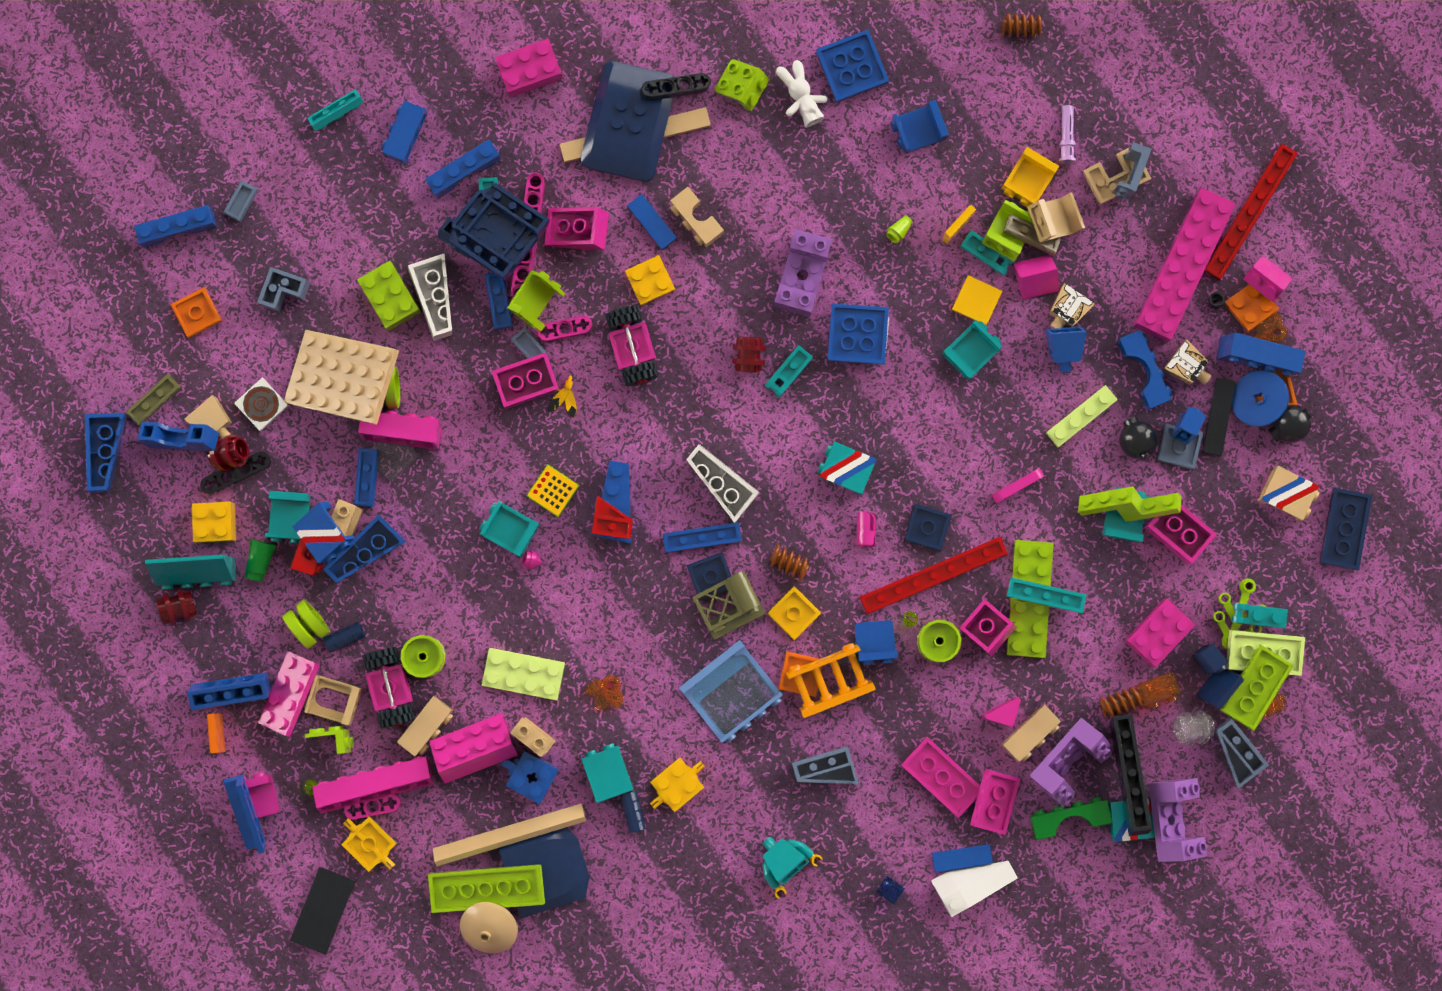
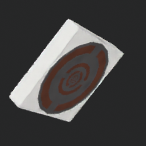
(261, 404)

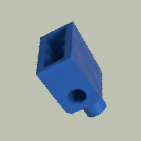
(1066, 345)

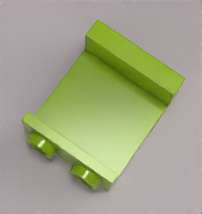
(1001, 242)
(533, 298)

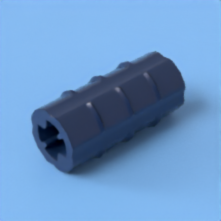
(344, 637)
(633, 812)

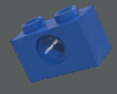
(1188, 425)

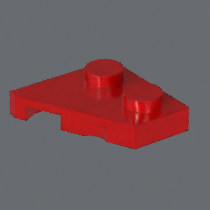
(610, 521)

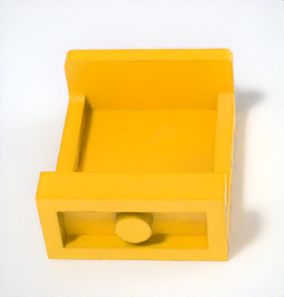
(1029, 177)

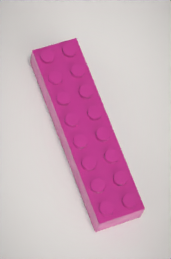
(1184, 265)

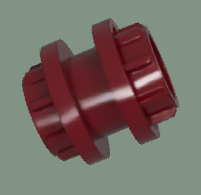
(749, 354)
(229, 453)
(176, 607)

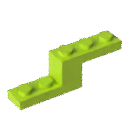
(1129, 504)

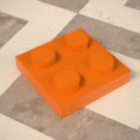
(1250, 307)

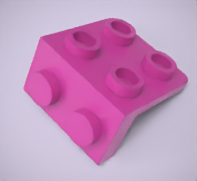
(1267, 279)
(263, 794)

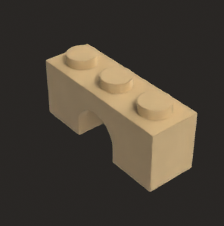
(705, 231)

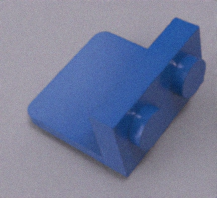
(875, 642)

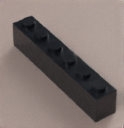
(1130, 775)

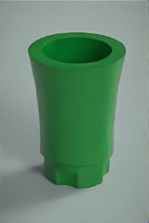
(258, 559)

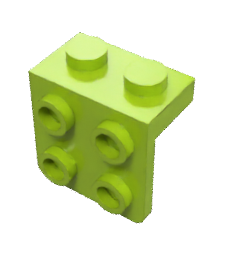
(742, 83)
(343, 740)

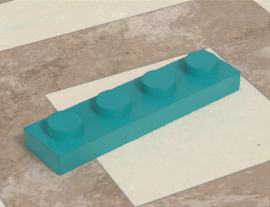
(1046, 595)

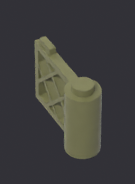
(741, 594)

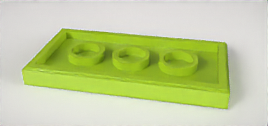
(1261, 682)

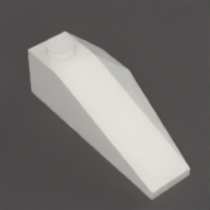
(970, 885)

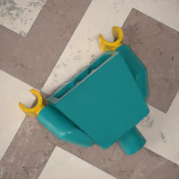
(784, 861)

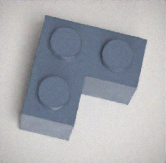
(280, 284)

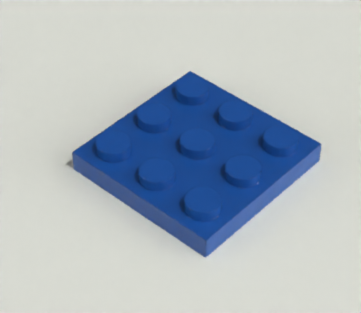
(852, 66)
(858, 334)

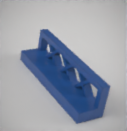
(245, 813)

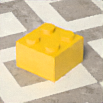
(214, 522)

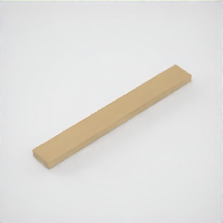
(676, 125)
(509, 834)

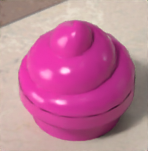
(531, 559)

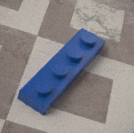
(702, 537)

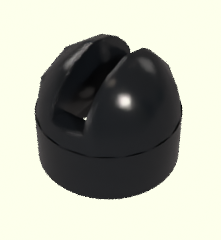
(1215, 297)

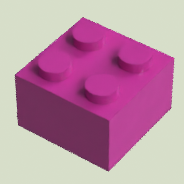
(988, 627)

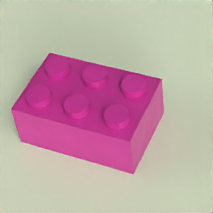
(529, 68)
(525, 381)
(1181, 534)
(1159, 633)

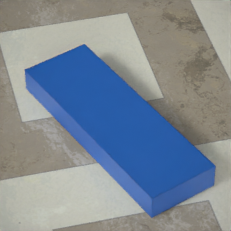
(651, 222)
(498, 302)
(366, 477)
(962, 858)

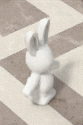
(800, 91)

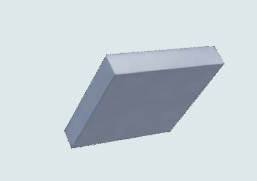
(1176, 452)

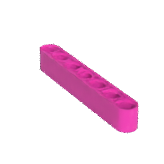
(530, 192)

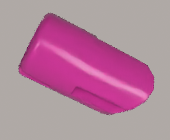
(866, 529)

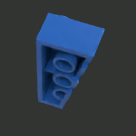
(1260, 354)
(103, 443)
(617, 493)
(370, 544)

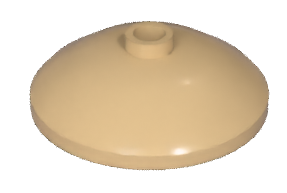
(492, 921)

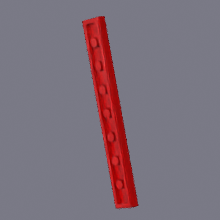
(1250, 212)
(933, 575)

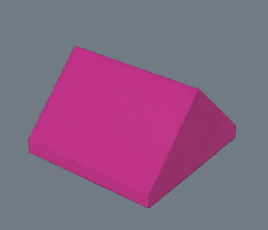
(1037, 276)
(1004, 714)

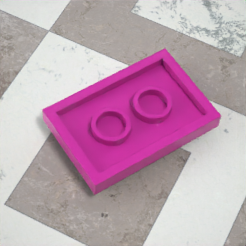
(995, 801)

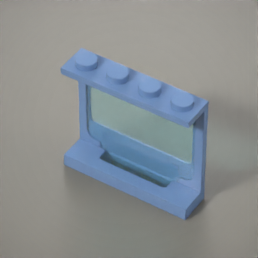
(731, 692)

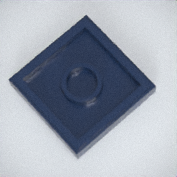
(927, 527)
(708, 573)
(1219, 688)

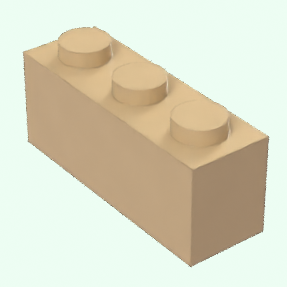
(426, 727)
(1031, 733)

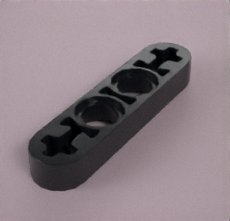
(674, 83)
(236, 474)

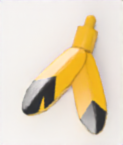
(566, 395)

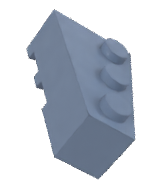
(1240, 753)
(828, 767)

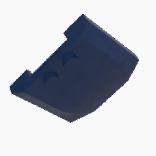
(497, 230)
(562, 867)

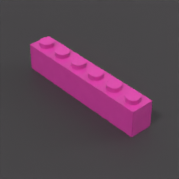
(373, 784)

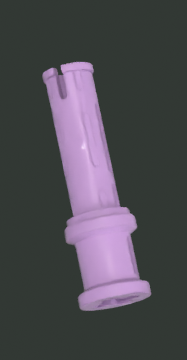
(1067, 144)

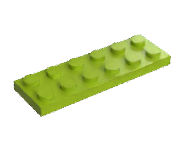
(1034, 564)
(502, 885)

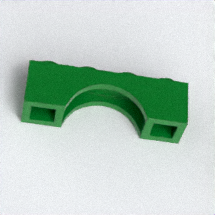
(1046, 823)

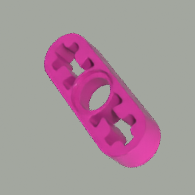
(577, 320)
(1017, 485)
(387, 808)

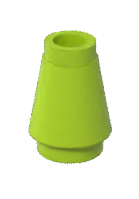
(899, 229)

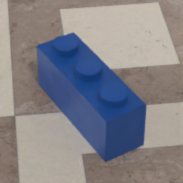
(404, 132)

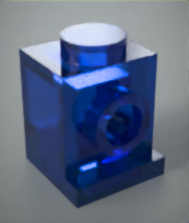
(890, 890)

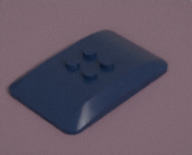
(623, 127)

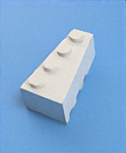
(432, 291)
(727, 487)

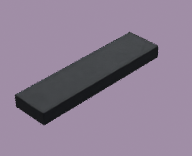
(1218, 417)

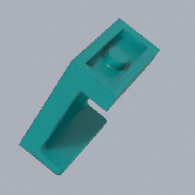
(972, 349)
(509, 528)
(607, 773)

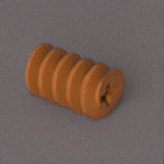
(1021, 25)
(789, 562)
(1120, 702)

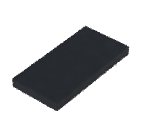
(323, 910)

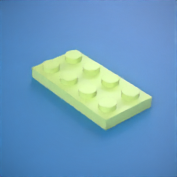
(1244, 644)
(523, 674)

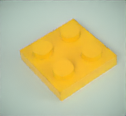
(650, 280)

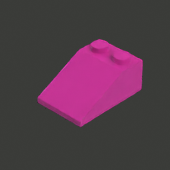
(577, 228)

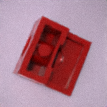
(305, 563)

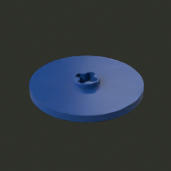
(1260, 384)

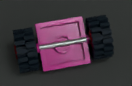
(632, 345)
(388, 687)

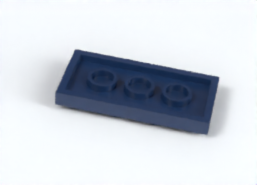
(1345, 529)

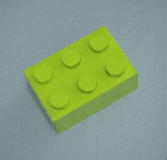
(389, 296)

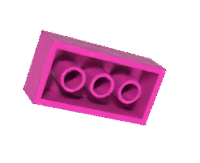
(403, 429)
(473, 748)

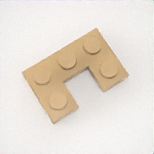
(1103, 186)

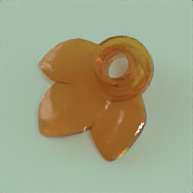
(1267, 328)
(604, 695)

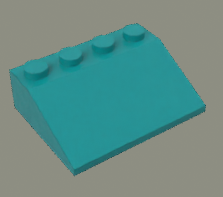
(192, 570)

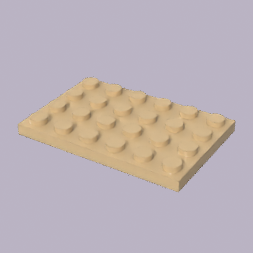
(341, 376)

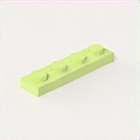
(1081, 416)

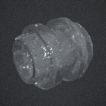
(1193, 727)

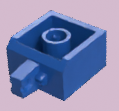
(519, 777)

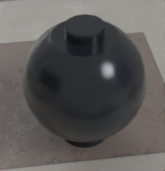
(1292, 425)
(1138, 439)

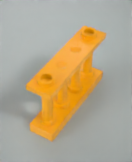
(827, 699)

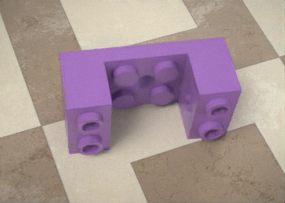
(809, 254)
(1067, 751)
(1170, 836)

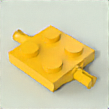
(677, 784)
(369, 844)

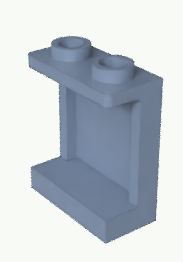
(1139, 155)

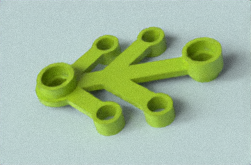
(1230, 611)

